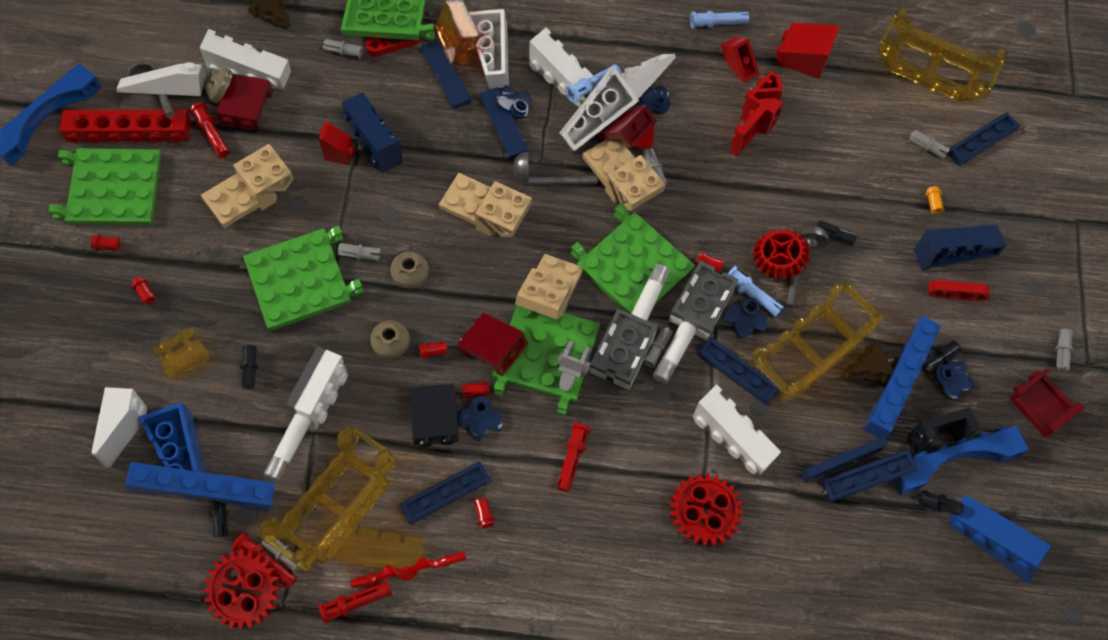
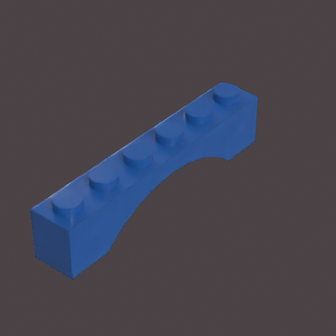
(73, 87)
(903, 378)
(998, 446)
(171, 481)

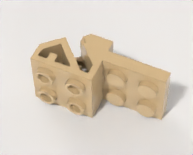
(625, 177)
(250, 187)
(489, 208)
(549, 286)

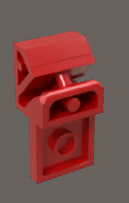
(759, 111)

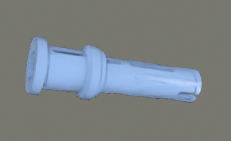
(710, 19)
(586, 85)
(746, 286)

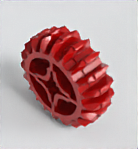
(780, 260)

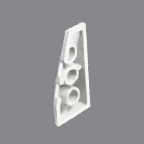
(641, 77)
(171, 80)

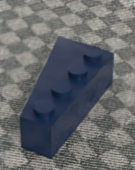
(371, 130)
(958, 245)

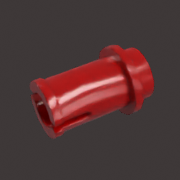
(106, 243)
(717, 263)
(141, 286)
(432, 349)
(476, 389)
(483, 511)

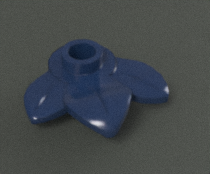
(655, 100)
(514, 102)
(745, 320)
(953, 378)
(480, 421)

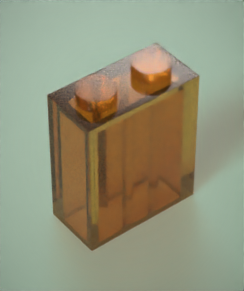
(456, 32)

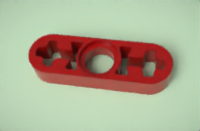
(388, 48)
(958, 290)

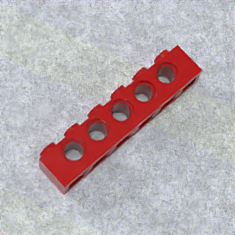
(125, 126)

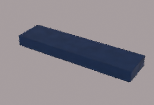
(445, 74)
(503, 124)
(983, 139)
(738, 371)
(844, 459)
(870, 475)
(444, 493)

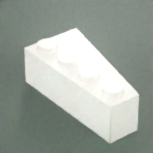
(492, 46)
(244, 60)
(555, 64)
(600, 108)
(735, 432)

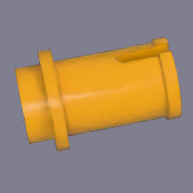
(935, 201)

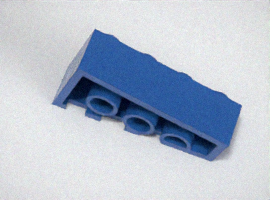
(174, 438)
(1001, 538)

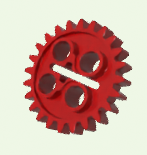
(700, 529)
(238, 611)

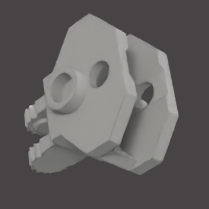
(572, 366)

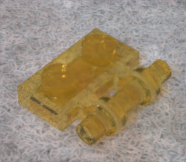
(183, 359)

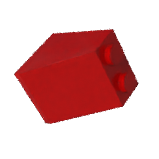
(806, 47)

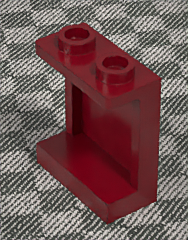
(244, 102)
(628, 126)
(493, 343)
(1044, 403)

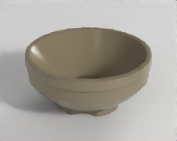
(217, 84)
(413, 277)
(390, 348)

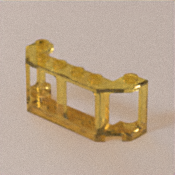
(941, 51)
(854, 339)
(349, 518)

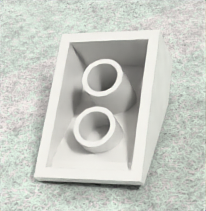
(116, 423)

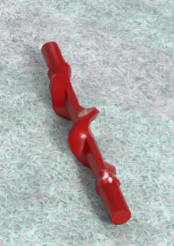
(409, 572)

